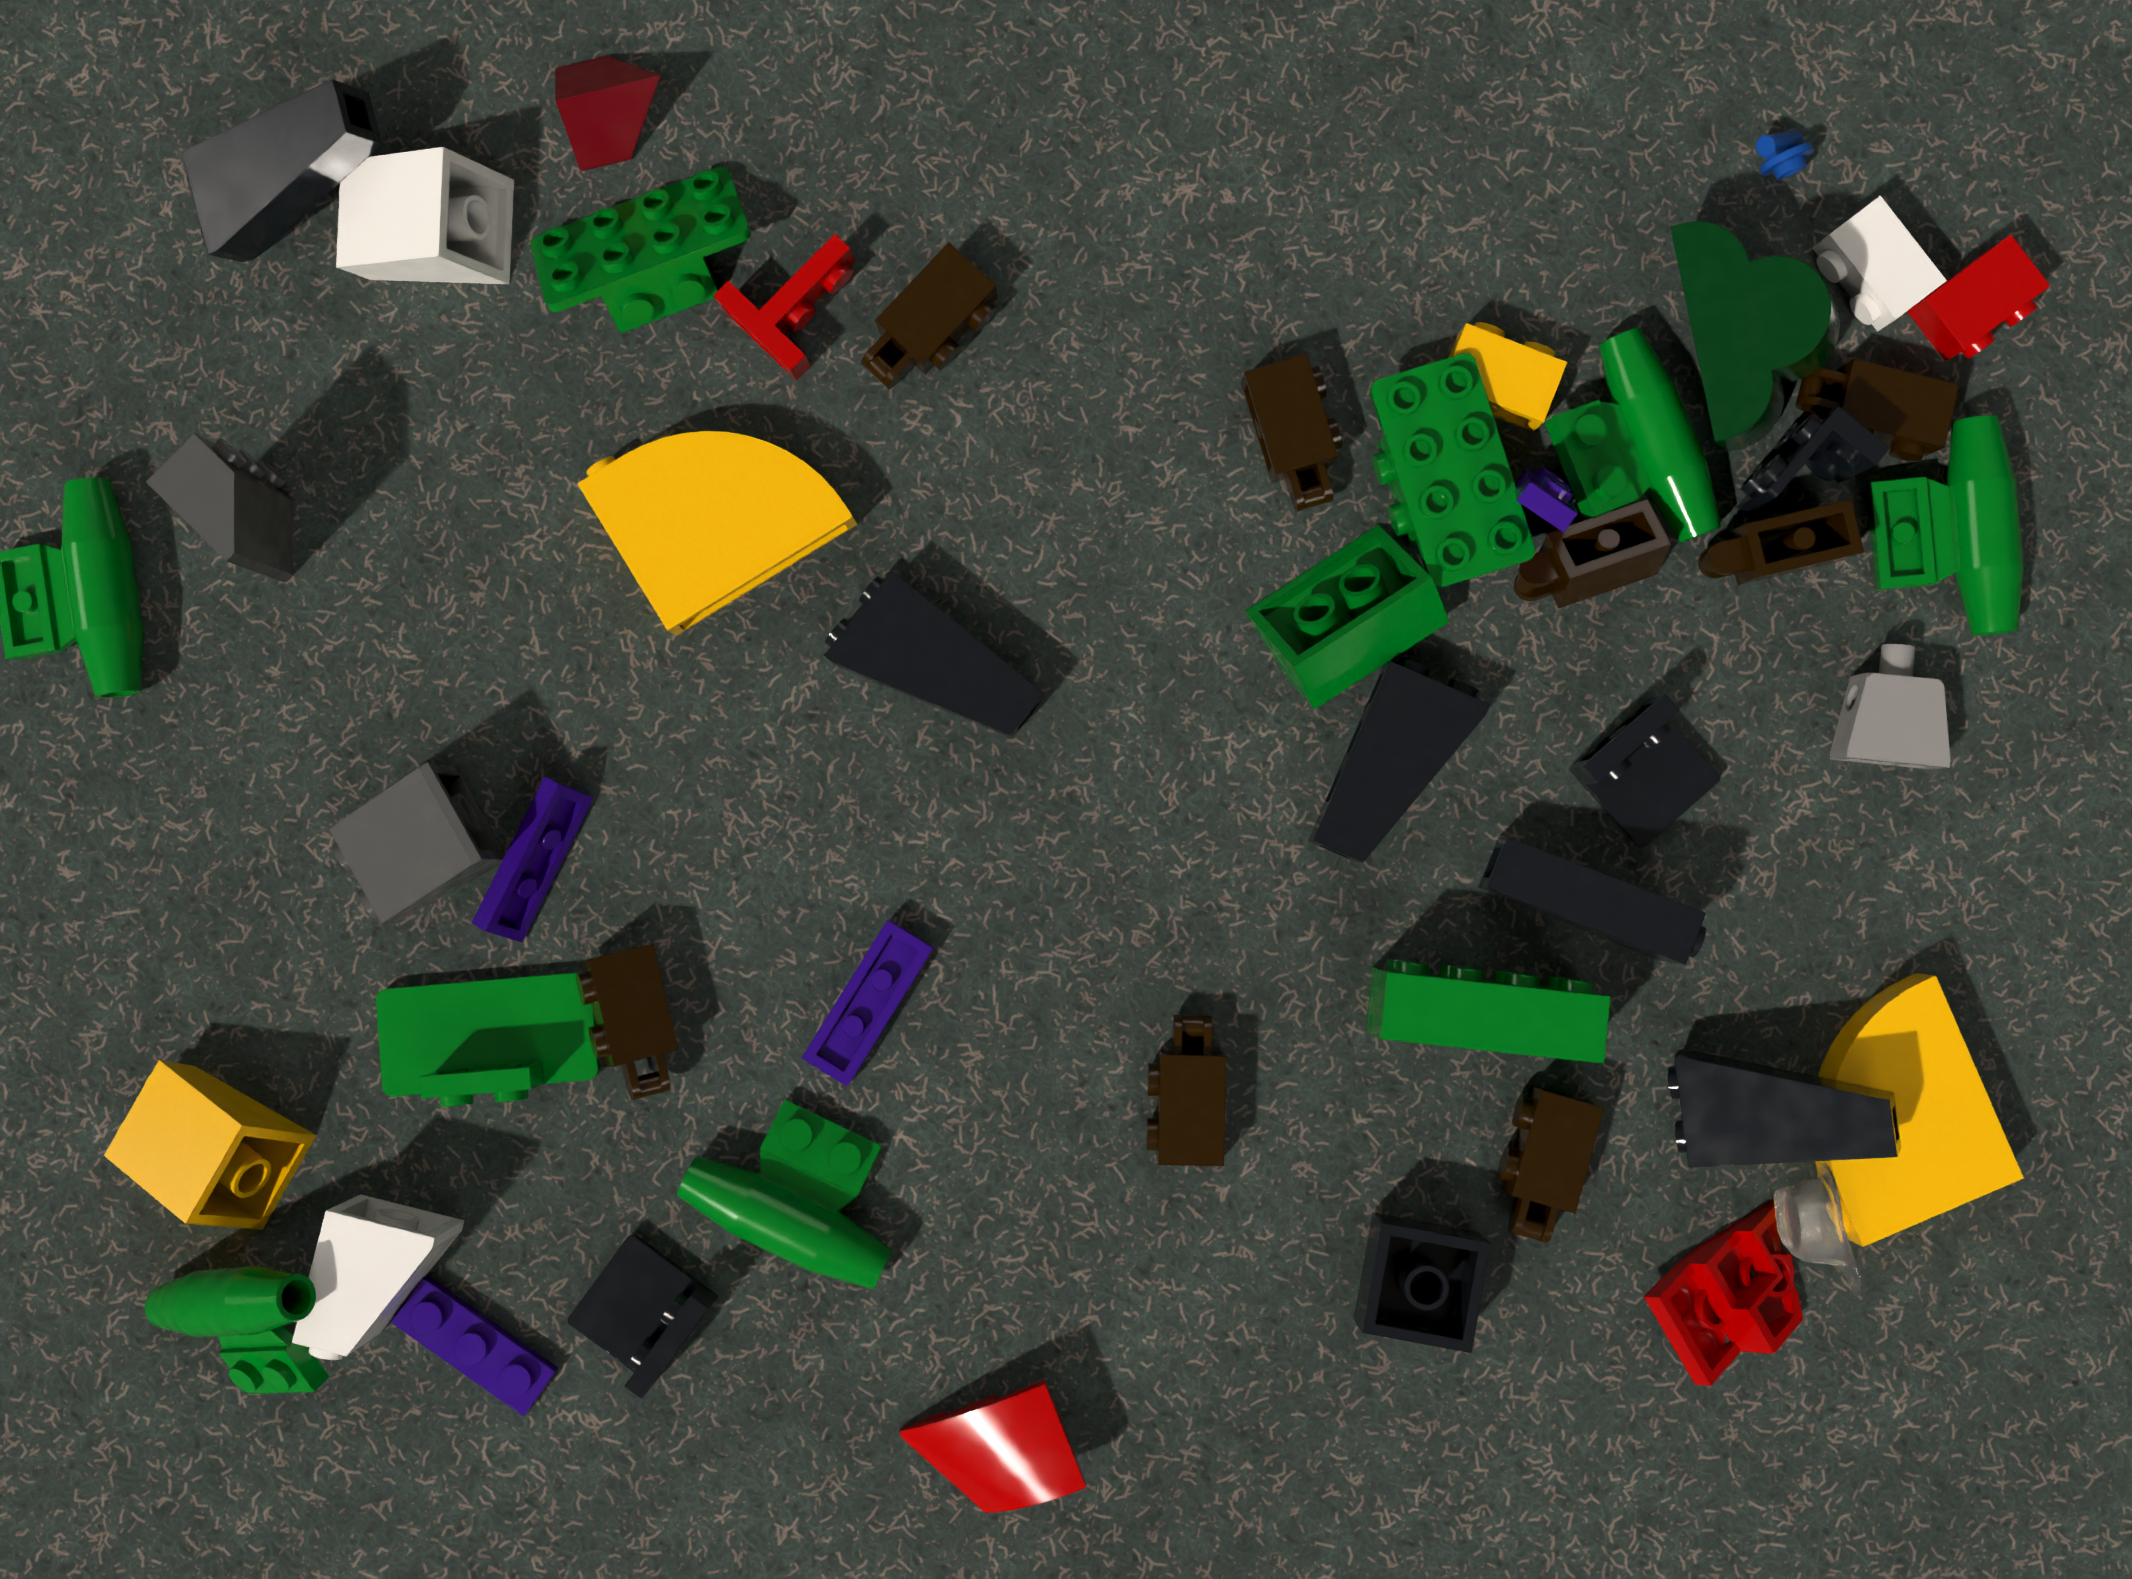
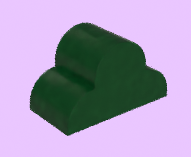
(1750, 328)

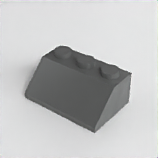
(231, 504)

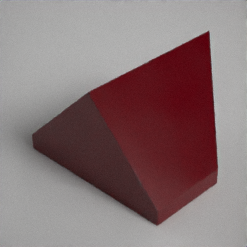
(603, 108)

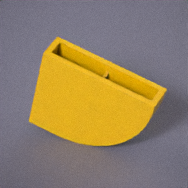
(711, 517)
(1945, 1119)

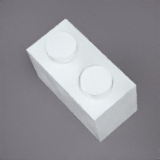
(1877, 265)

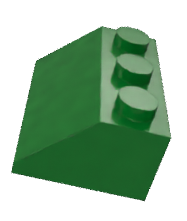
(1348, 615)

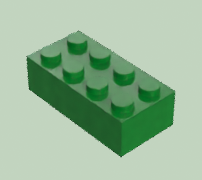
(1488, 1015)

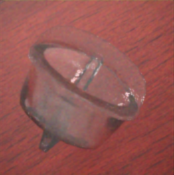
(1812, 1224)

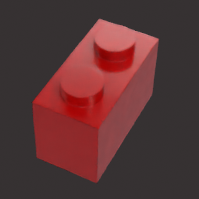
(1978, 299)

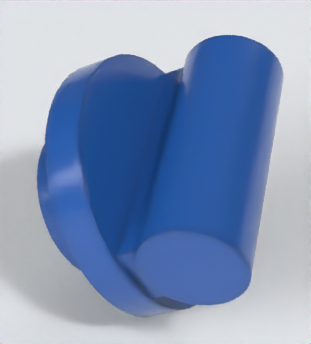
(1783, 153)

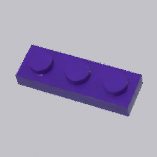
(1546, 496)
(532, 860)
(867, 1002)
(474, 1345)

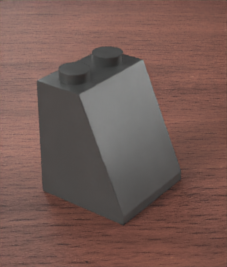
(416, 842)

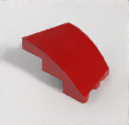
(1714, 1297)
(1002, 1449)

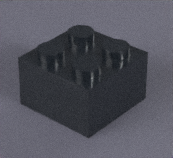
(1422, 1282)

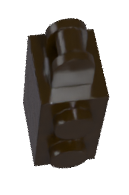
(931, 317)
(1895, 405)
(1293, 426)
(1785, 544)
(1595, 556)
(629, 1016)
(1189, 1099)
(1548, 1158)

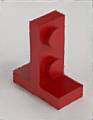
(791, 305)

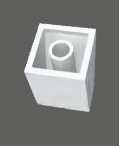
(425, 219)
(366, 1269)

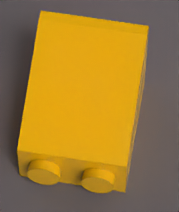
(207, 1148)

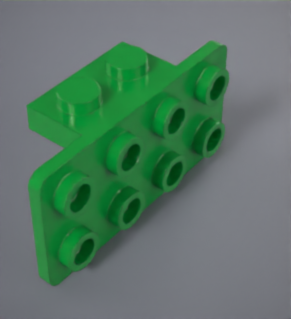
(643, 252)
(1448, 471)
(484, 1038)

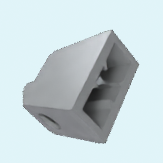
(1893, 716)

